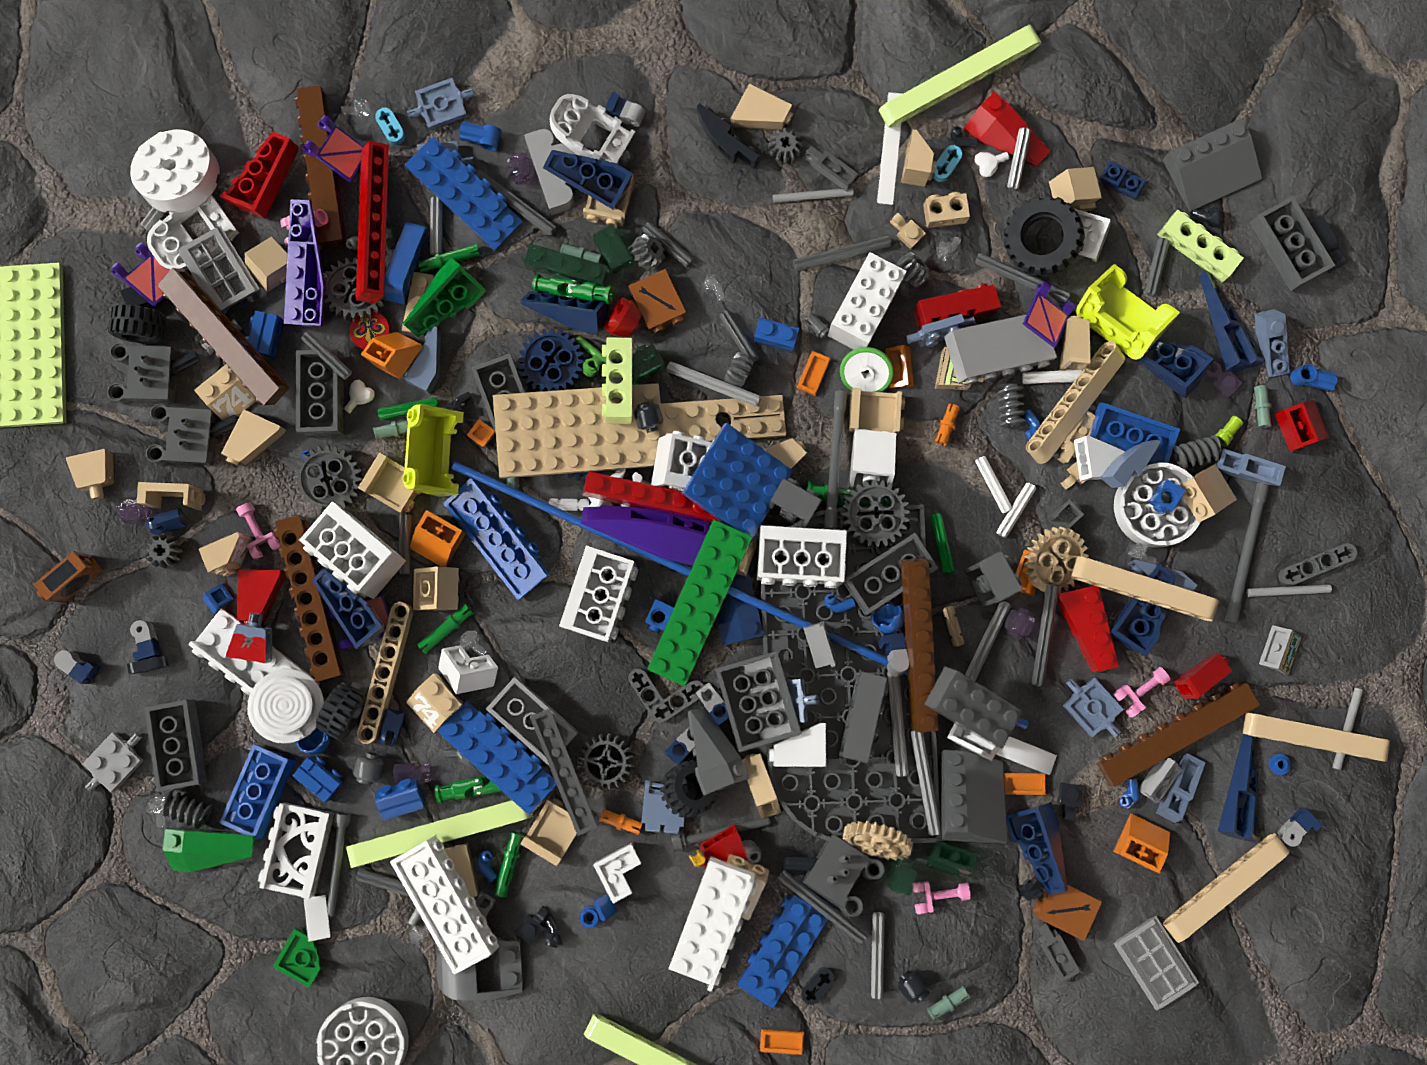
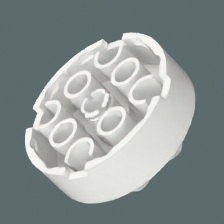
(175, 171)
(1138, 517)
(368, 1021)

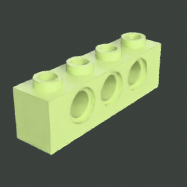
(1202, 256)
(621, 349)

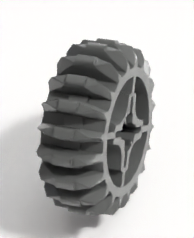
(607, 750)

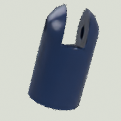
(166, 521)
(392, 725)

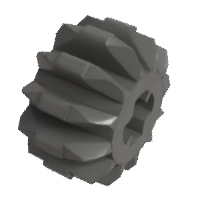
(785, 138)
(648, 251)
(916, 270)
(739, 369)
(159, 544)

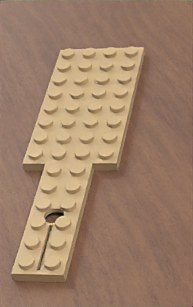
(569, 435)

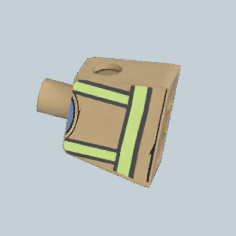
(946, 375)

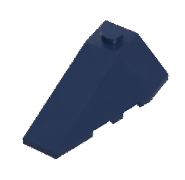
(595, 177)
(573, 312)
(1177, 365)
(350, 610)
(737, 618)
(1141, 621)
(1039, 838)

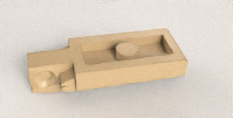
(1082, 429)

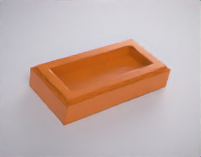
(813, 373)
(1025, 783)
(781, 1041)

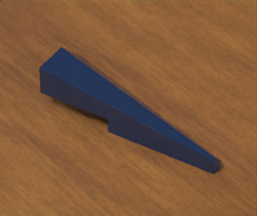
(1230, 332)
(1240, 806)

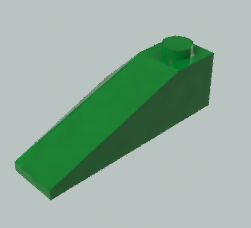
(444, 297)
(201, 849)

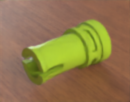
(1226, 434)

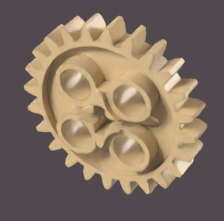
(1042, 570)
(878, 840)

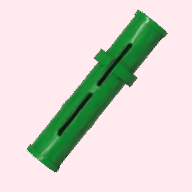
(439, 261)
(452, 622)
(511, 855)

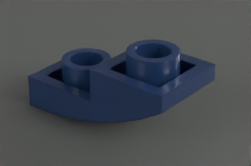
(1122, 181)

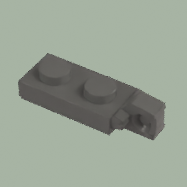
(831, 167)
(1057, 953)

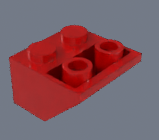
(1301, 425)

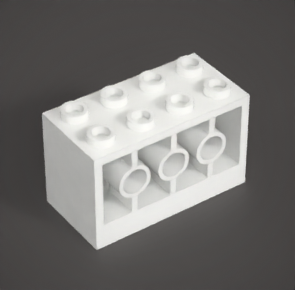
(866, 302)
(678, 459)
(803, 542)
(351, 551)
(591, 582)

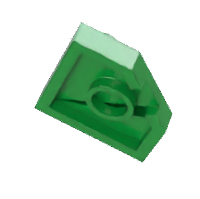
(299, 959)

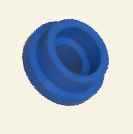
(1273, 764)
(587, 923)

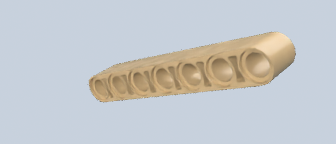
(1075, 402)
(1145, 588)
(392, 664)
(1316, 737)
(1226, 887)

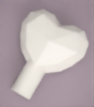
(989, 162)
(359, 395)

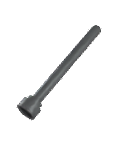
(342, 821)
(680, 841)

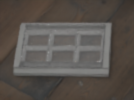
(218, 268)
(1155, 963)

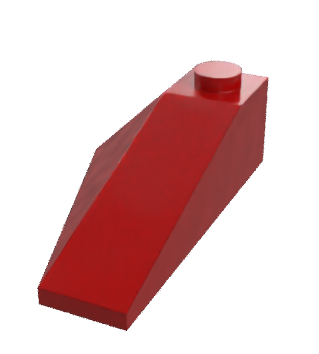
(999, 126)

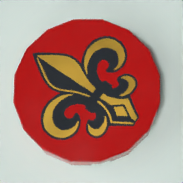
(363, 331)

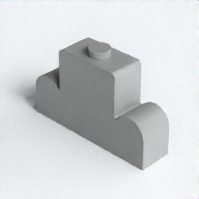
(556, 191)

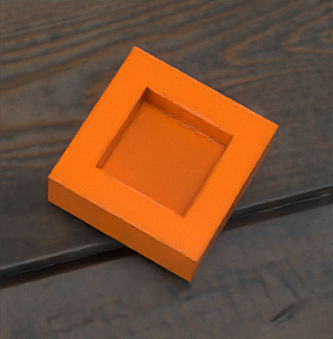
(481, 433)

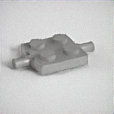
(113, 762)

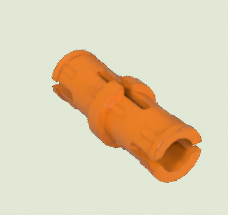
(947, 425)
(620, 821)

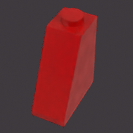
(257, 592)
(1202, 676)

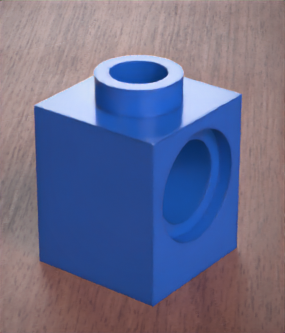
(1172, 490)
(659, 607)

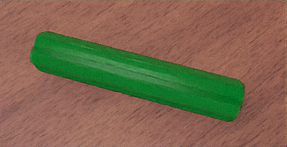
(402, 409)
(942, 543)

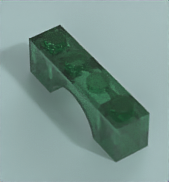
(555, 262)

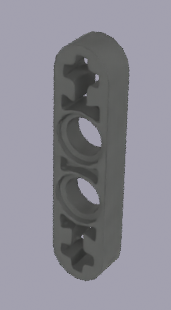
(1318, 566)

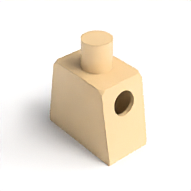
(92, 471)

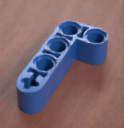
(404, 263)

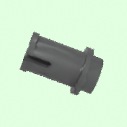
(817, 326)

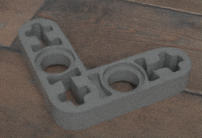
(658, 701)

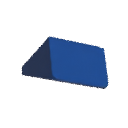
(217, 598)
(605, 907)

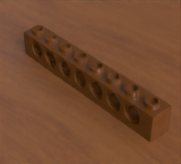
(334, 667)

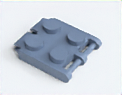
(656, 813)

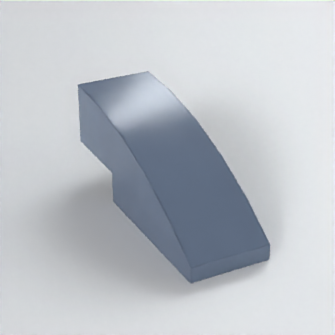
(1129, 464)
(1250, 468)
(1182, 790)

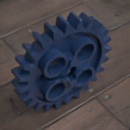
(534, 352)

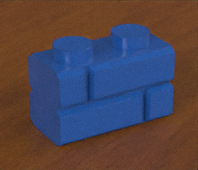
(265, 333)
(776, 334)
(319, 778)
(399, 799)

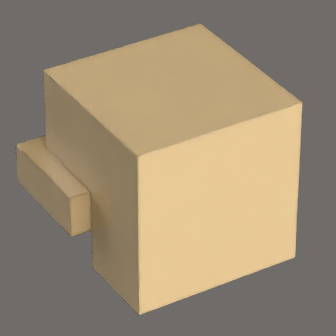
(1077, 187)
(267, 264)

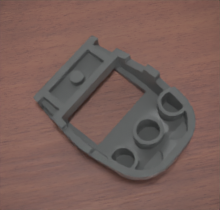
(464, 983)

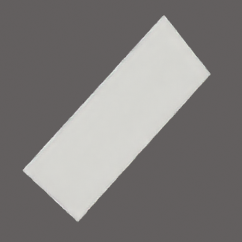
(316, 918)

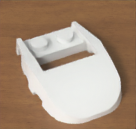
(571, 120)
(170, 235)

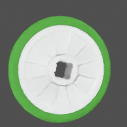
(865, 359)

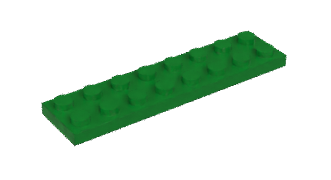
(699, 602)

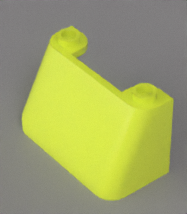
(1122, 315)
(429, 450)

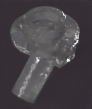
(360, 109)
(944, 249)
(712, 284)
(1139, 552)
(469, 640)
(154, 807)
(417, 935)

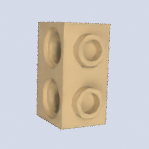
(948, 215)

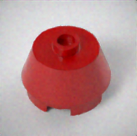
(623, 318)

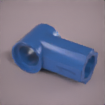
(486, 136)
(1314, 378)

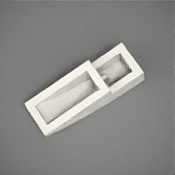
(1027, 755)

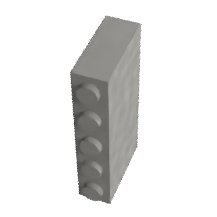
(996, 350)

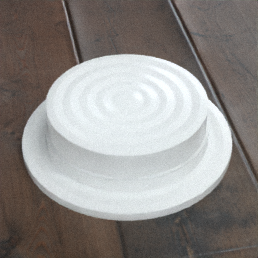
(285, 706)

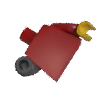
(723, 845)

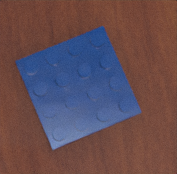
(736, 480)

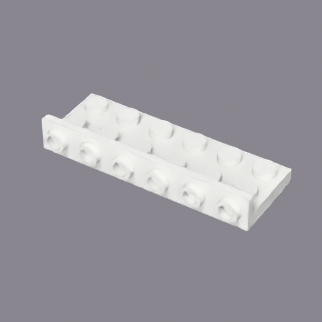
(214, 644)
(445, 904)
(713, 922)

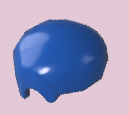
(888, 618)
(314, 743)

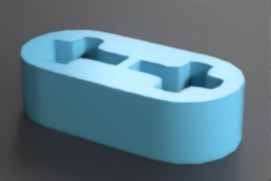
(387, 127)
(950, 166)

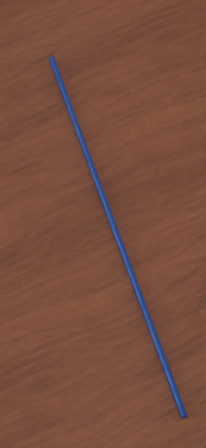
(675, 566)

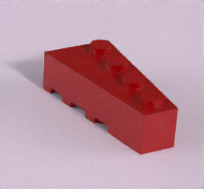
(263, 177)
(973, 302)
(1089, 626)

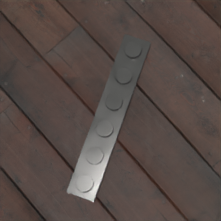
(563, 771)

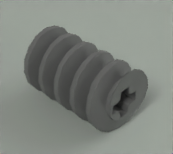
(1010, 404)
(1197, 452)
(185, 811)

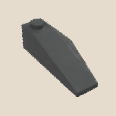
(716, 757)

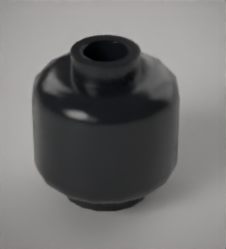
(648, 416)
(914, 986)

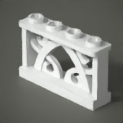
(308, 877)

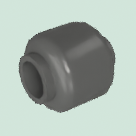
(368, 768)

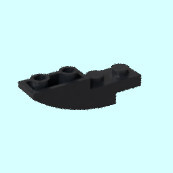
(719, 133)

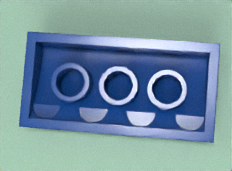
(1129, 429)
(257, 791)

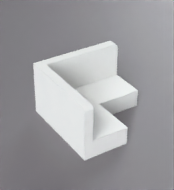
(1095, 234)
(467, 673)
(972, 742)
(612, 868)

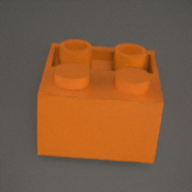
(392, 353)
(436, 539)
(1143, 843)

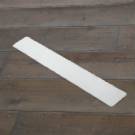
(889, 161)

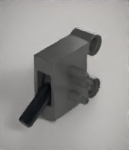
(150, 373)
(189, 435)
(835, 872)

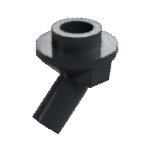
(1212, 218)
(456, 404)
(553, 938)

